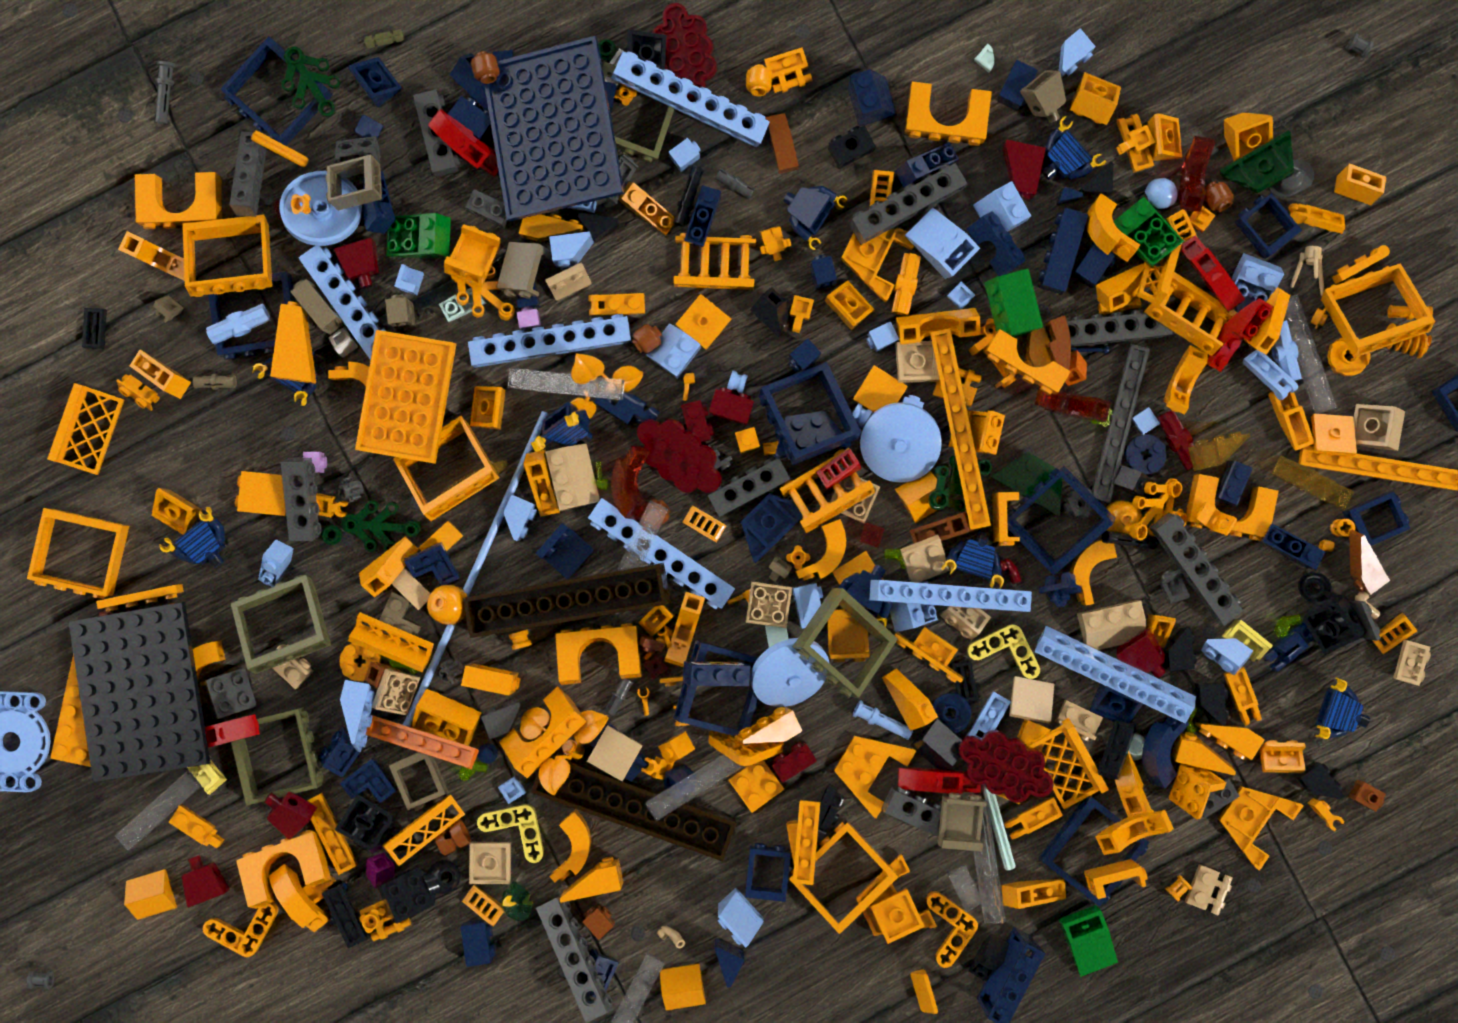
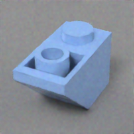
(1073, 51)
(517, 515)
(275, 563)
(1228, 653)

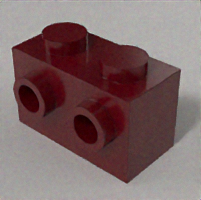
(731, 406)
(695, 420)
(793, 761)

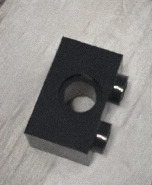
(845, 156)

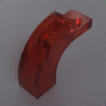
(1192, 179)
(1074, 406)
(625, 486)

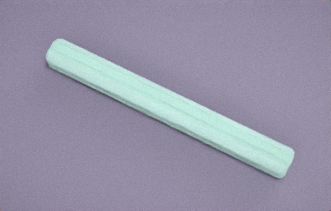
(999, 829)

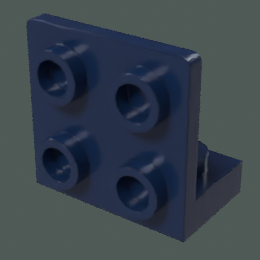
(565, 551)

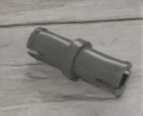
(735, 183)

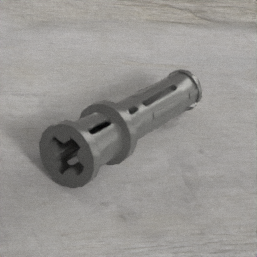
(164, 83)

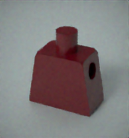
(359, 261)
(1143, 653)
(289, 813)
(202, 882)

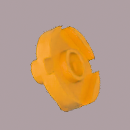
(1340, 365)
(350, 667)

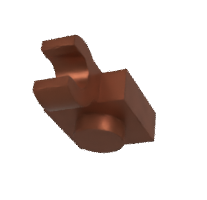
(650, 645)

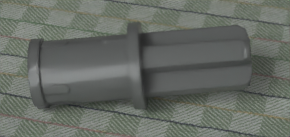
(618, 696)

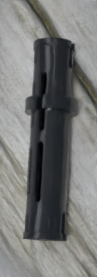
(689, 194)
(1126, 539)

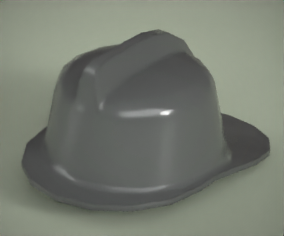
(1296, 182)

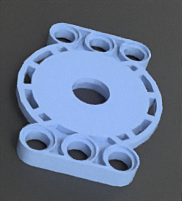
(33, 740)

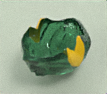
(516, 902)

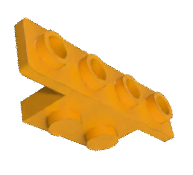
(933, 649)

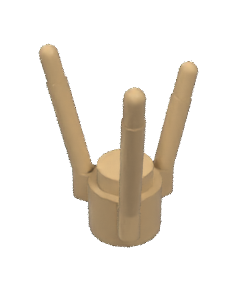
(1312, 257)

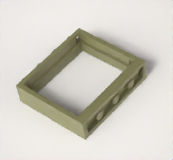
(630, 148)
(840, 597)
(293, 651)
(244, 764)

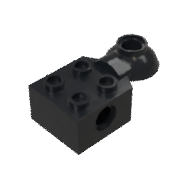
(1331, 615)
(370, 827)
(416, 890)

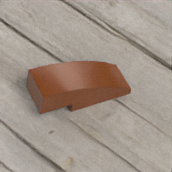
(782, 143)
(1060, 347)

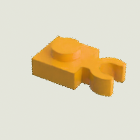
(328, 506)
(657, 767)

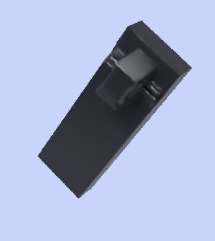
(1116, 750)
(829, 797)
(345, 915)

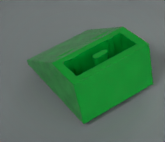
(1149, 230)
(419, 236)
(1088, 940)

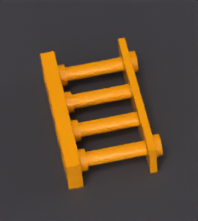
(723, 280)
(1203, 303)
(827, 510)

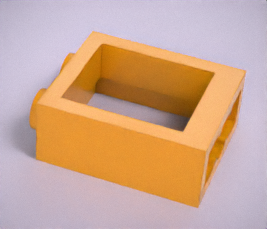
(490, 679)

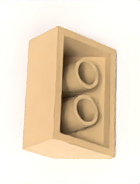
(572, 476)
(1112, 624)

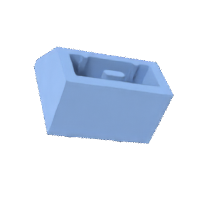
(909, 616)

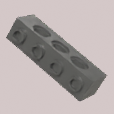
(440, 165)
(247, 176)
(771, 465)
(297, 528)
(894, 807)

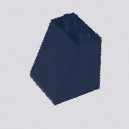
(870, 97)

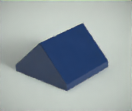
(375, 80)
(1114, 705)
(730, 960)

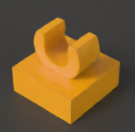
(1201, 219)

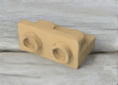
(568, 281)
(966, 620)
(1412, 663)
(294, 671)
(1084, 721)

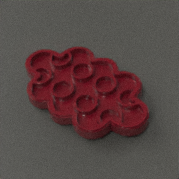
(687, 46)
(679, 455)
(1006, 766)

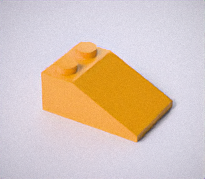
(600, 879)

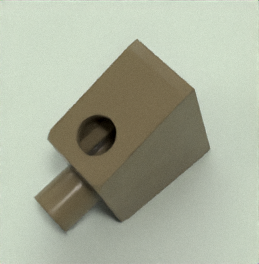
(1045, 95)

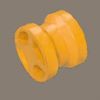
(520, 639)

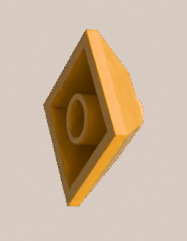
(1247, 132)

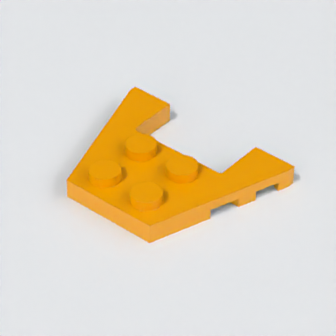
(867, 259)
(863, 763)
(1248, 815)
(901, 868)

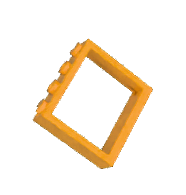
(219, 229)
(1397, 274)
(462, 490)
(42, 545)
(840, 830)

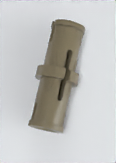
(214, 381)

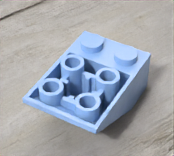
(942, 243)
(1256, 279)
(356, 706)
(739, 917)

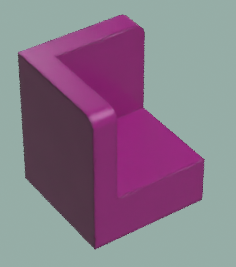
(379, 869)

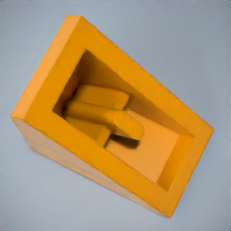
(656, 619)
(1160, 627)

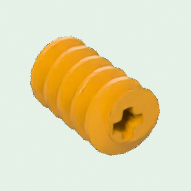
(1416, 344)

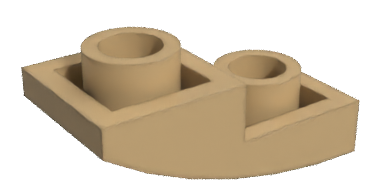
(411, 589)

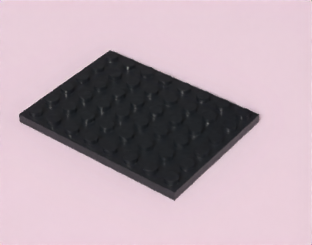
(139, 692)

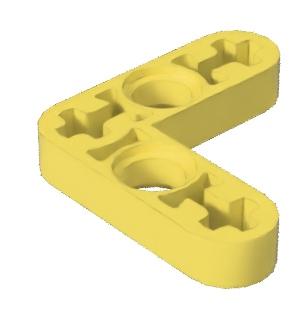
(1013, 644)
(523, 823)

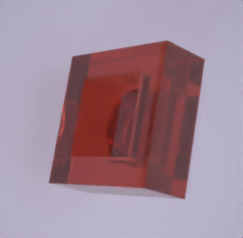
(871, 535)

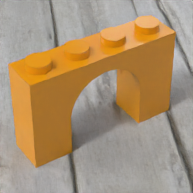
(921, 123)
(150, 207)
(1253, 523)
(571, 645)
(564, 722)
(255, 867)

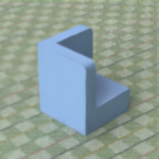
(409, 280)

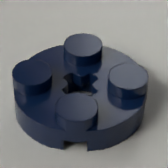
(1155, 449)
(957, 702)

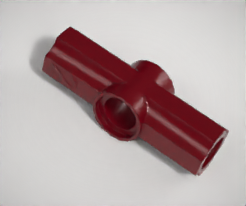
(1177, 437)

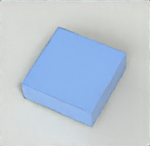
(960, 295)
(1145, 421)
(512, 789)

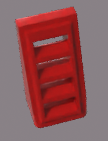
(848, 454)

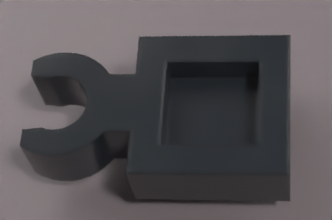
(830, 818)

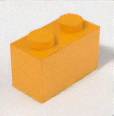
(1360, 184)

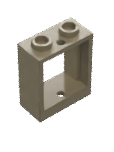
(372, 175)
(317, 306)
(436, 775)

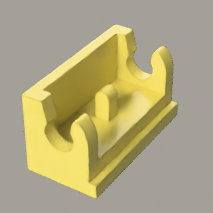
(1249, 637)
(208, 776)

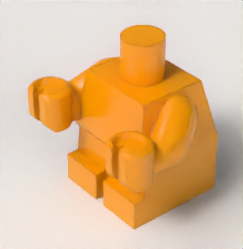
(773, 242)

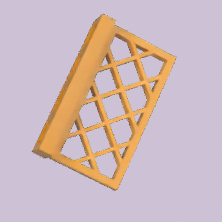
(68, 423)
(1081, 754)

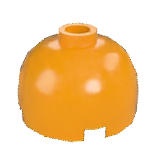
(1124, 515)
(447, 604)

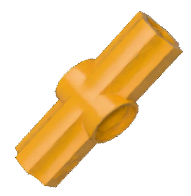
(906, 284)

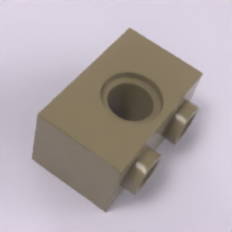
(400, 312)

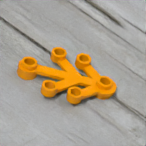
(479, 291)
(1170, 490)

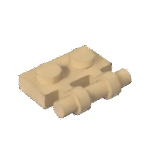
(1203, 886)

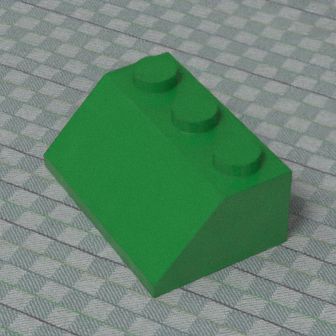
(1014, 303)

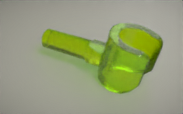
(601, 483)

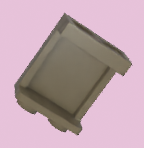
(521, 269)
(961, 822)

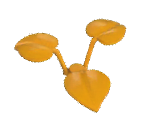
(589, 367)
(556, 771)

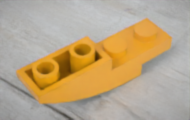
(1131, 789)

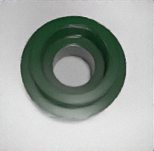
(610, 44)
(326, 538)

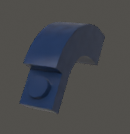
(1157, 751)

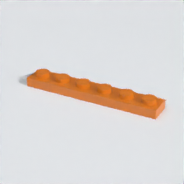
(422, 742)

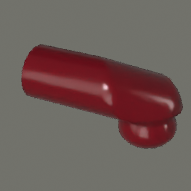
(1008, 565)

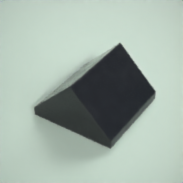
(647, 47)
(938, 745)

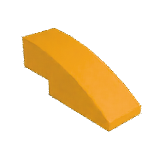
(1292, 420)

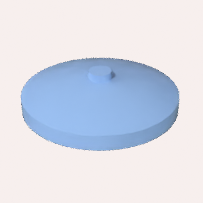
(324, 223)
(900, 442)
(783, 677)

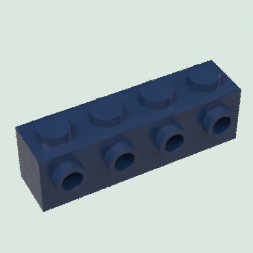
(1063, 250)

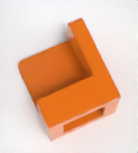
(1078, 369)

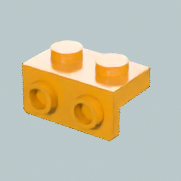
(1282, 757)

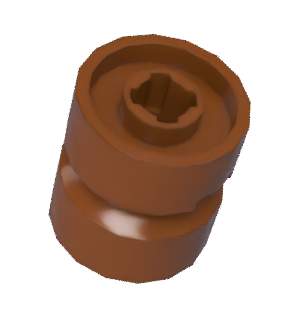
(452, 837)

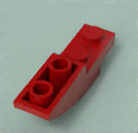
(463, 142)
(1212, 273)
(1240, 326)
(232, 730)
(936, 780)

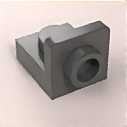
(724, 463)

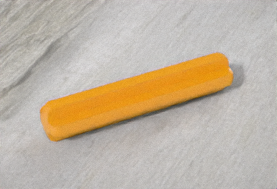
(279, 148)

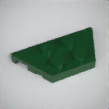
(1263, 165)
(1025, 474)

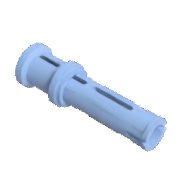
(874, 716)

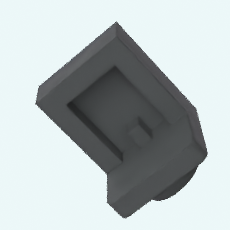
(1174, 586)

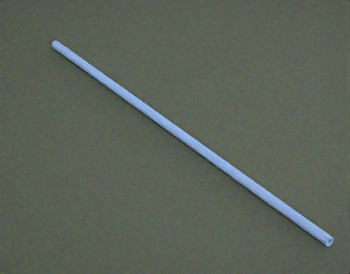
(476, 568)

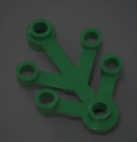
(308, 79)
(954, 485)
(377, 525)

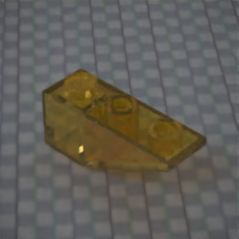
(1215, 453)

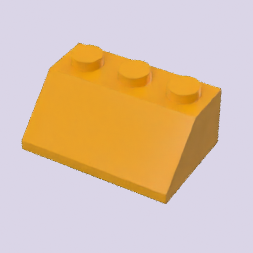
(445, 718)

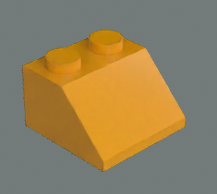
(1095, 99)

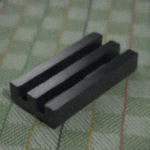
(102, 328)
(957, 686)

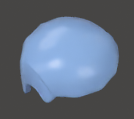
(1161, 193)

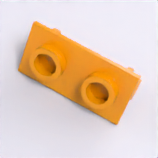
(130, 387)

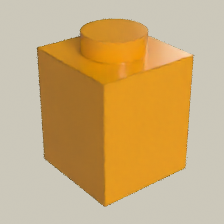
(747, 440)
(676, 747)

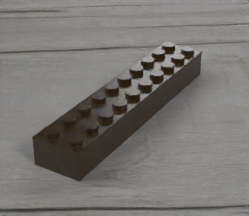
(567, 600)
(625, 805)

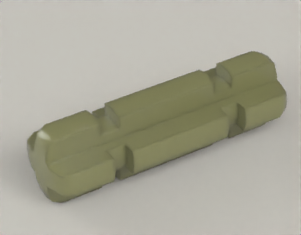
(384, 38)

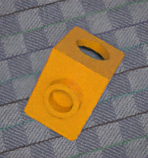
(1212, 519)

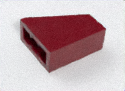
(1024, 166)

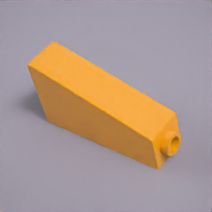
(292, 346)

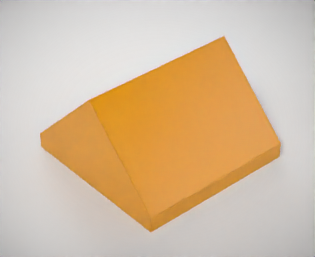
(1167, 137)
(849, 304)
(487, 407)
(916, 494)
(174, 510)
(149, 894)
(682, 986)

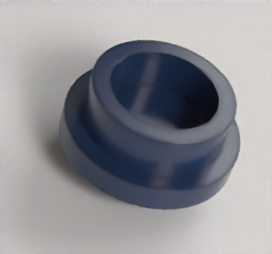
(487, 753)

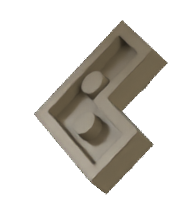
(394, 615)

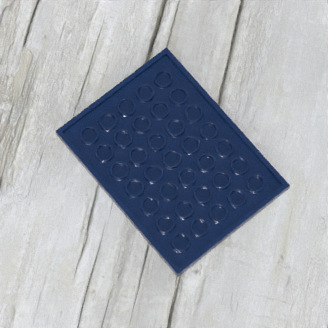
(553, 130)

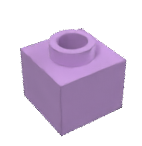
(528, 318)
(318, 460)

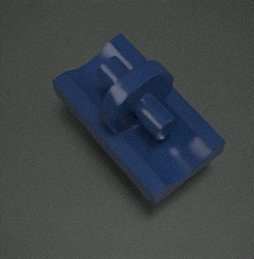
(1058, 591)

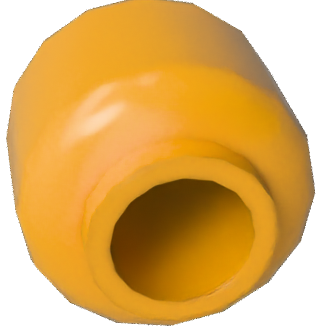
(758, 80)

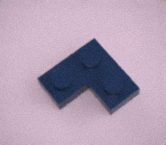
(434, 559)
(370, 777)

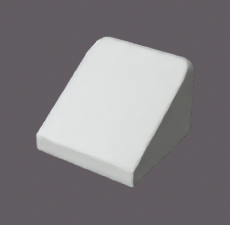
(343, 342)

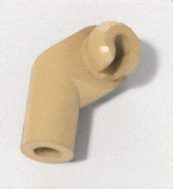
(1363, 596)
(674, 935)

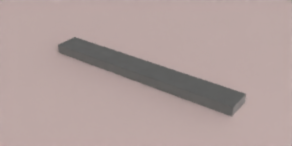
(1119, 422)

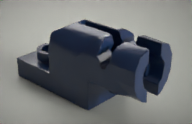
(628, 408)
(1289, 647)

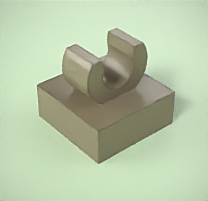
(167, 307)
(779, 568)

